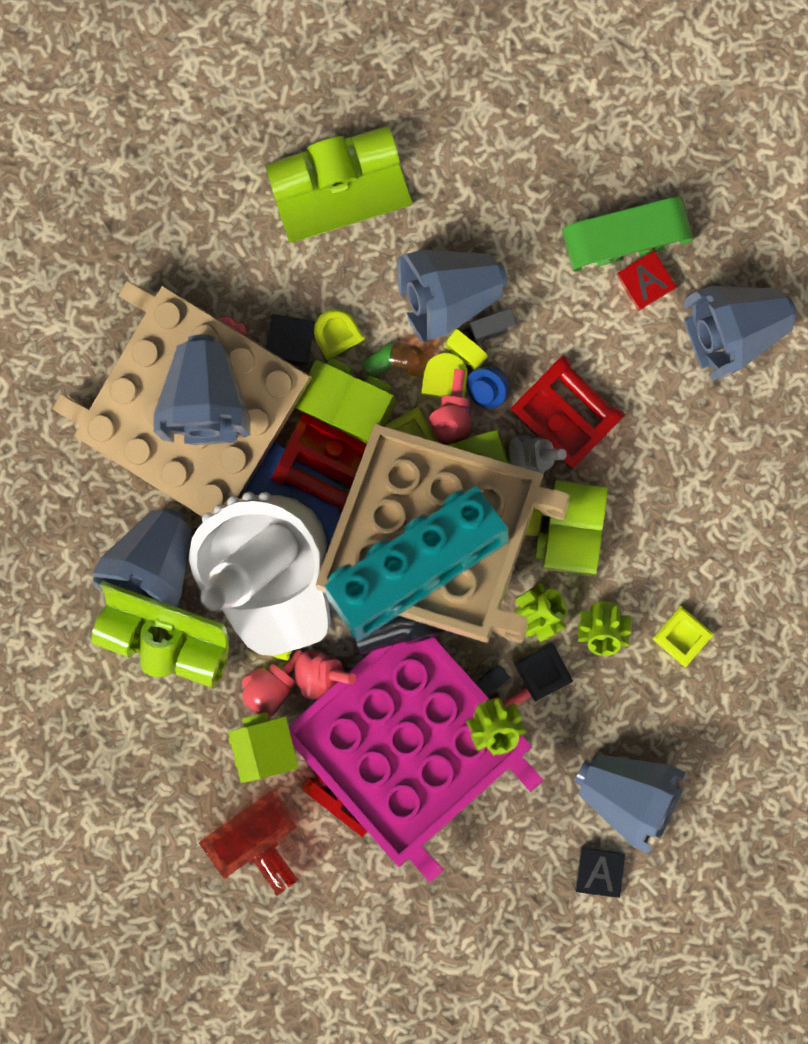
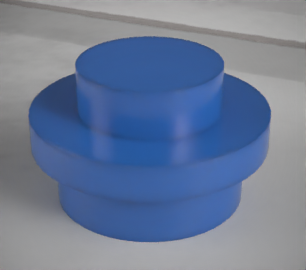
(488, 386)

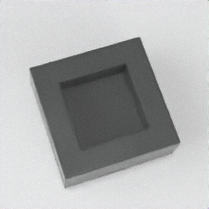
(492, 326)

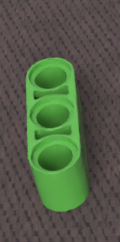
(627, 232)

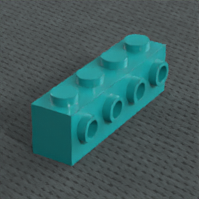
(416, 562)

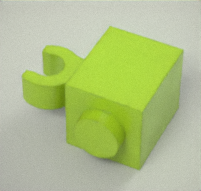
(262, 748)

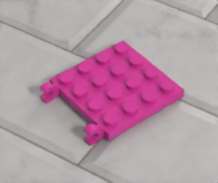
(403, 748)

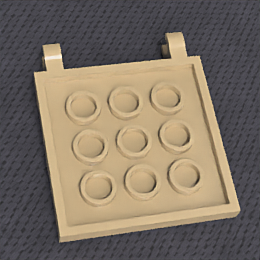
(123, 412)
(413, 477)

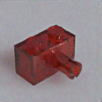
(253, 840)

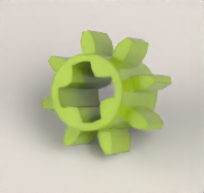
(543, 611)
(604, 628)
(496, 726)

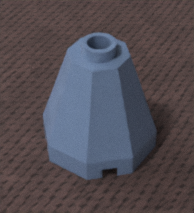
(447, 288)
(736, 320)
(201, 396)
(150, 557)
(631, 796)

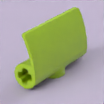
(338, 183)
(162, 635)

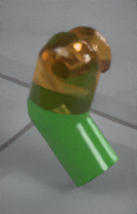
(396, 355)

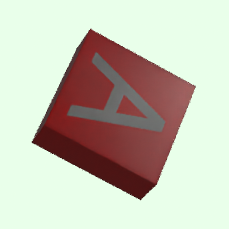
(646, 281)

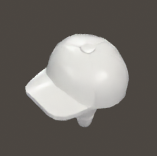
(262, 569)

